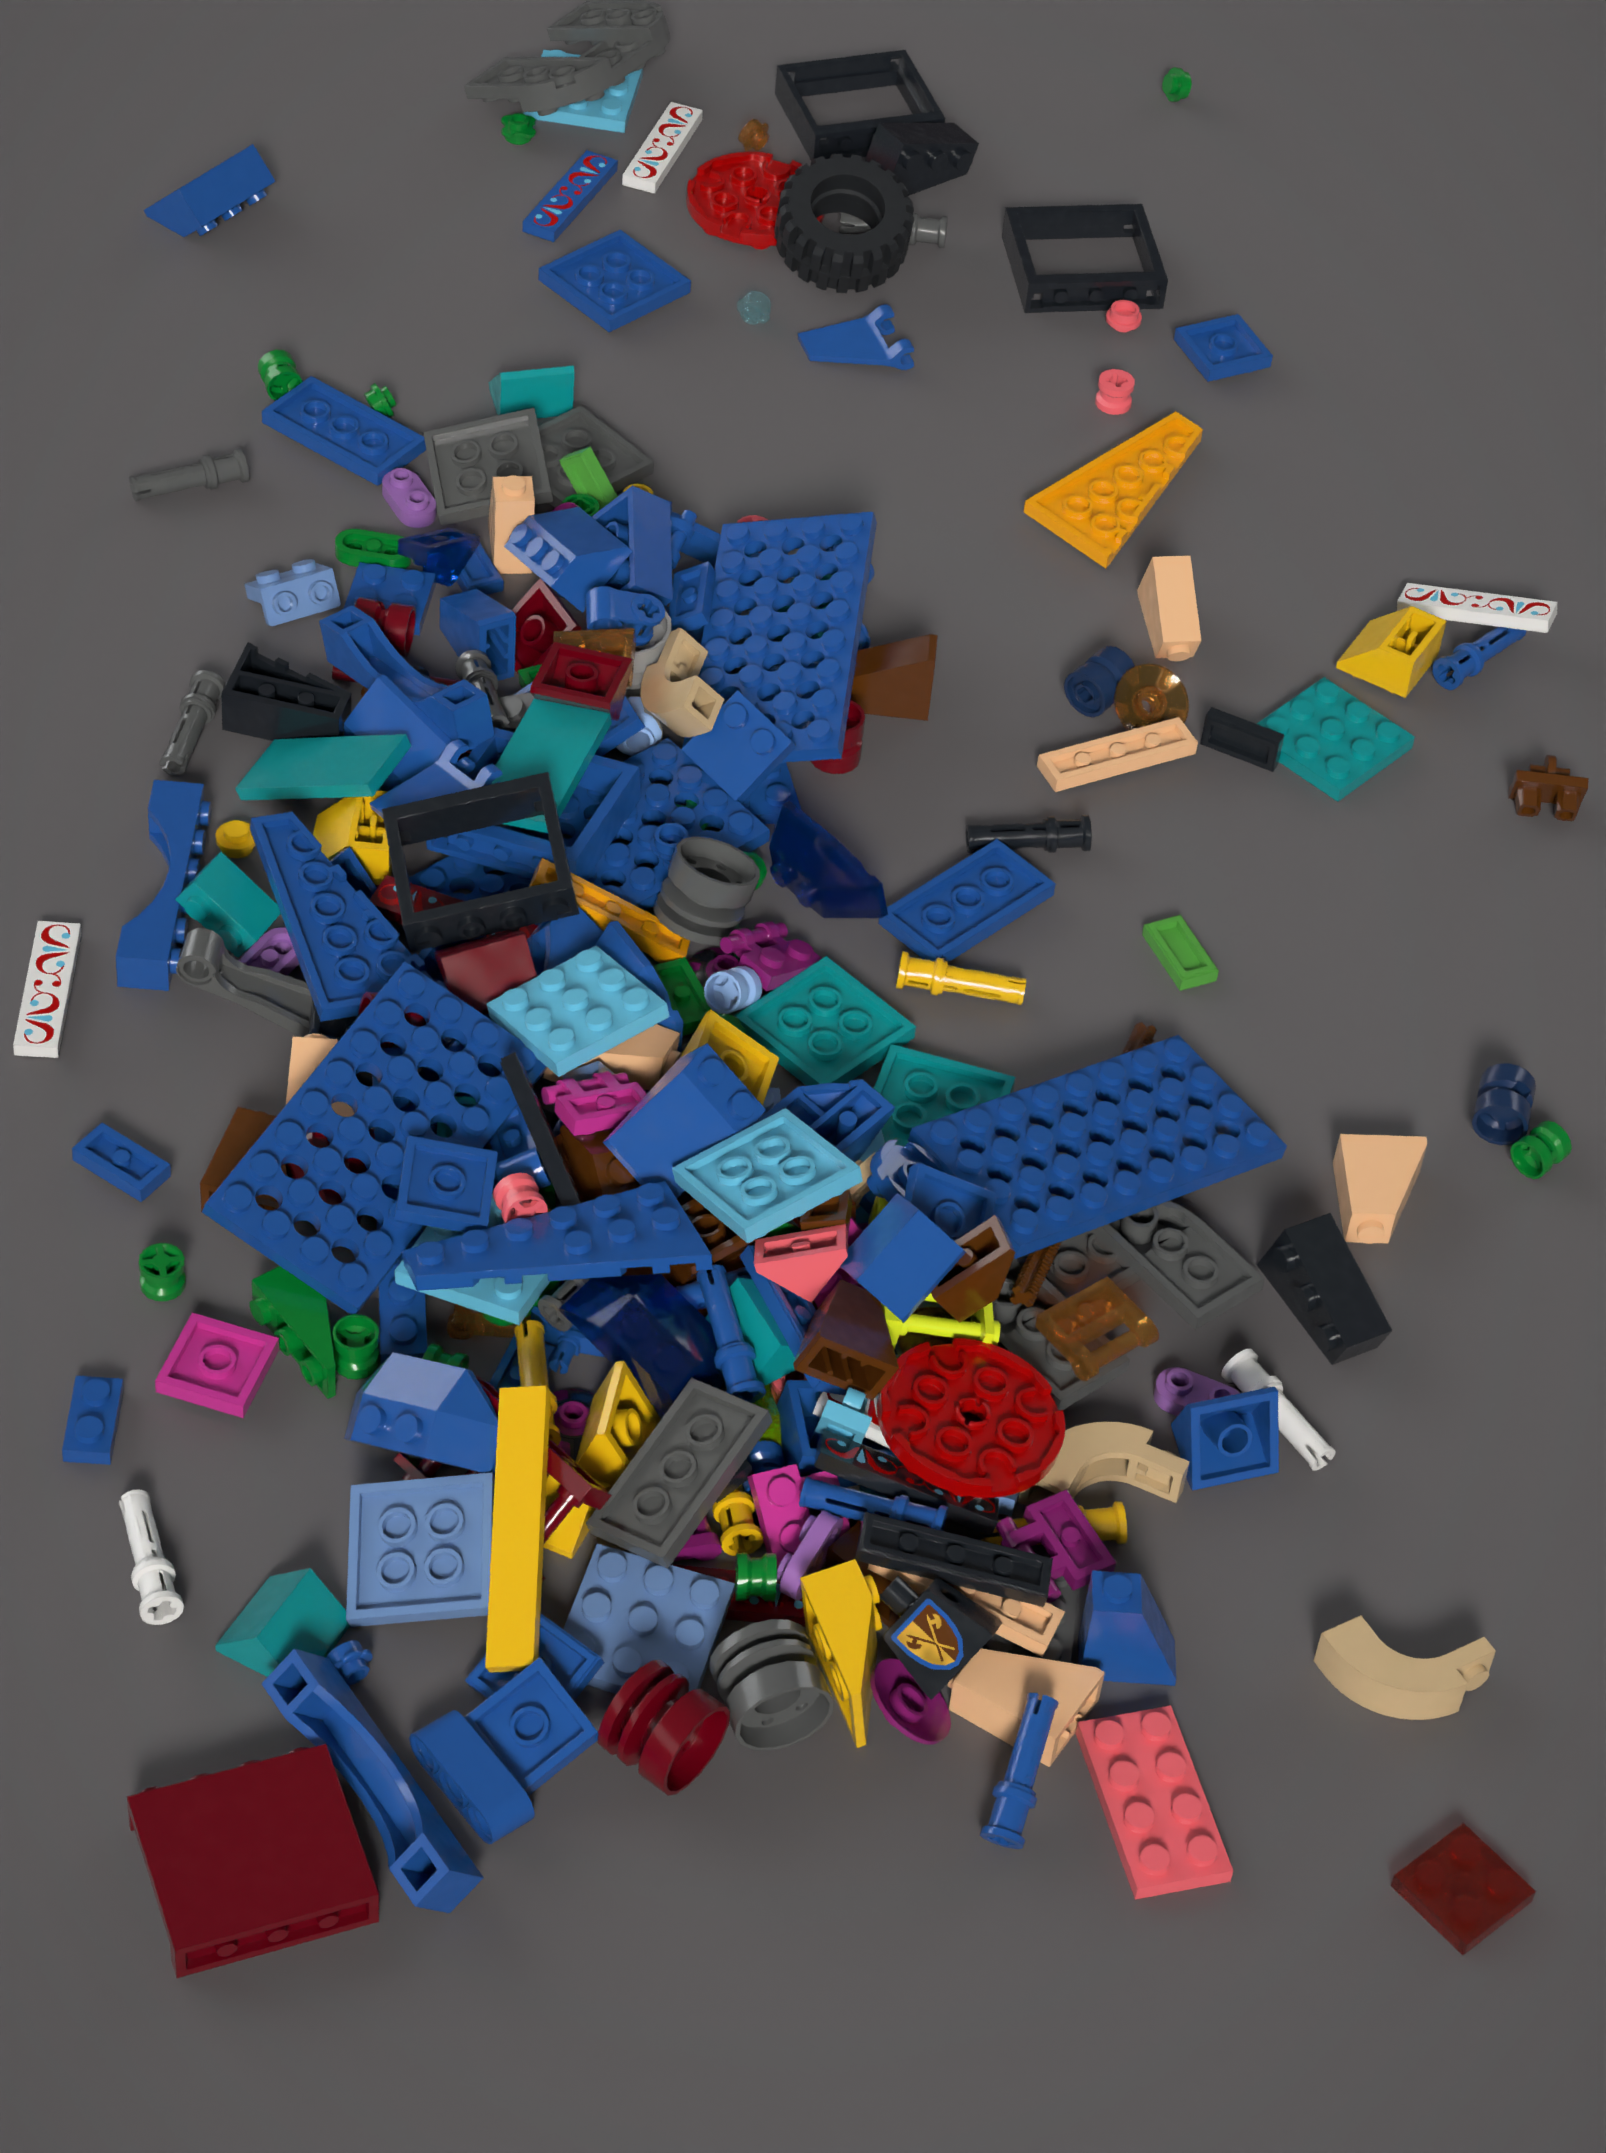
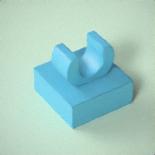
(845, 1418)

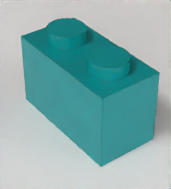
(229, 904)

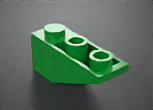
(300, 1322)

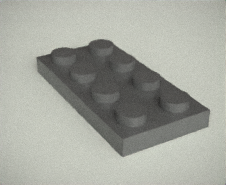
(679, 1472)

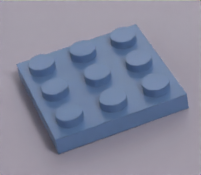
(419, 1549)
(646, 1613)

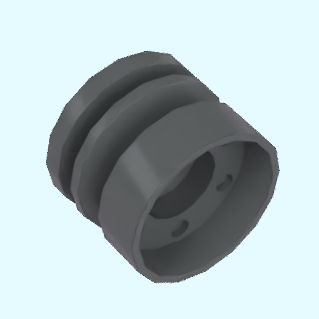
(706, 890)
(771, 1684)

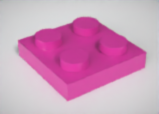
(217, 1365)

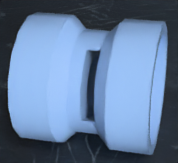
(726, 996)

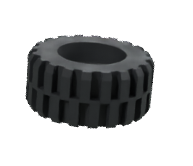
(848, 188)

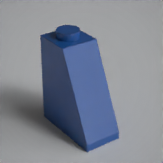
(480, 623)
(1125, 1631)

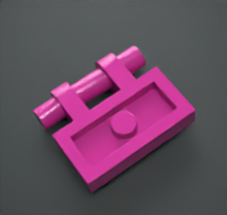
(593, 1102)

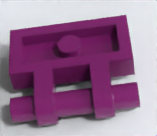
(769, 953)
(1065, 1537)

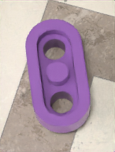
(409, 498)
(268, 950)
(1180, 1387)
(811, 1554)

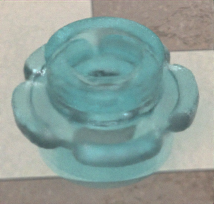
(754, 308)

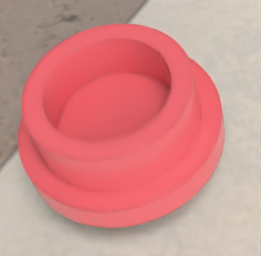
(1124, 316)

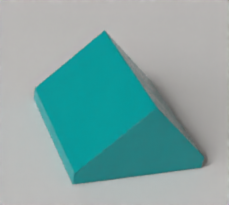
(544, 389)
(761, 1331)
(285, 1615)

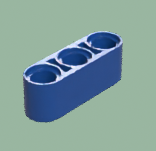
(472, 1777)

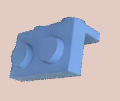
(294, 593)

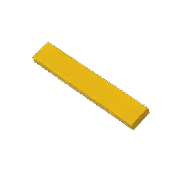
(518, 1528)

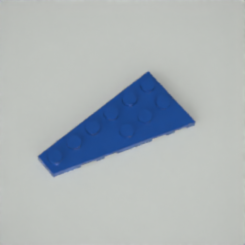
(334, 929)
(567, 1243)

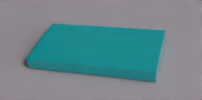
(554, 741)
(323, 767)

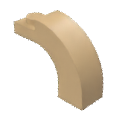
(676, 692)
(1111, 1453)
(1395, 1683)

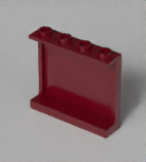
(253, 1859)

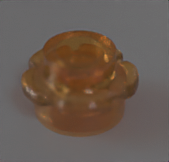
(754, 135)

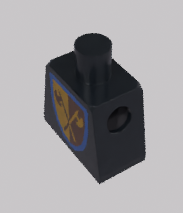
(935, 1631)

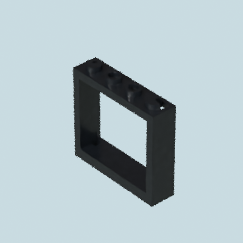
(848, 75)
(1086, 290)
(468, 812)

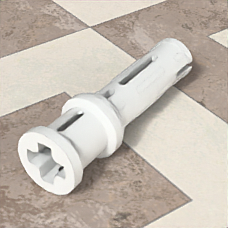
(1250, 1376)
(153, 1573)

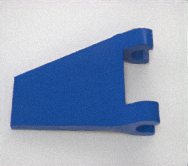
(859, 342)
(441, 778)

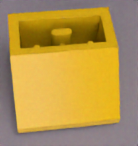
(1395, 650)
(356, 826)

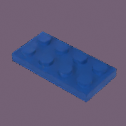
(343, 430)
(967, 903)

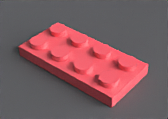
(1153, 1802)

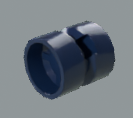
(1093, 685)
(1504, 1104)

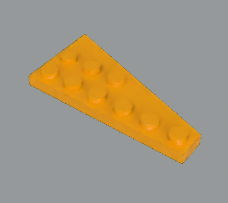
(1112, 494)

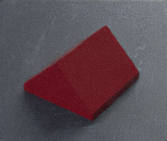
(537, 618)
(583, 679)
(486, 967)

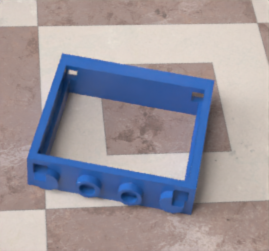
(521, 852)

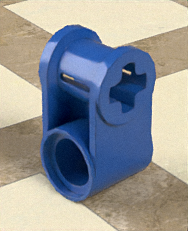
(621, 609)

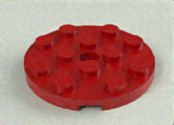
(724, 195)
(987, 1458)

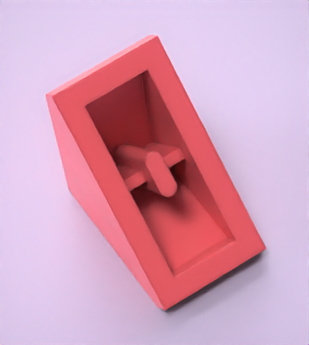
(802, 1259)

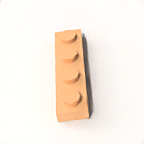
(1117, 754)
(1021, 1622)

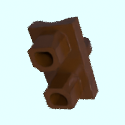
(1548, 785)

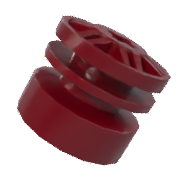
(663, 1727)

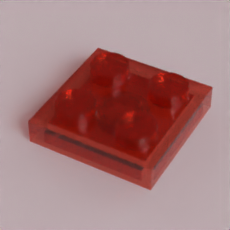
(1463, 1888)

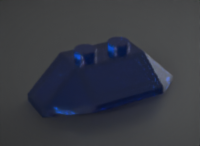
(821, 869)
(649, 1329)

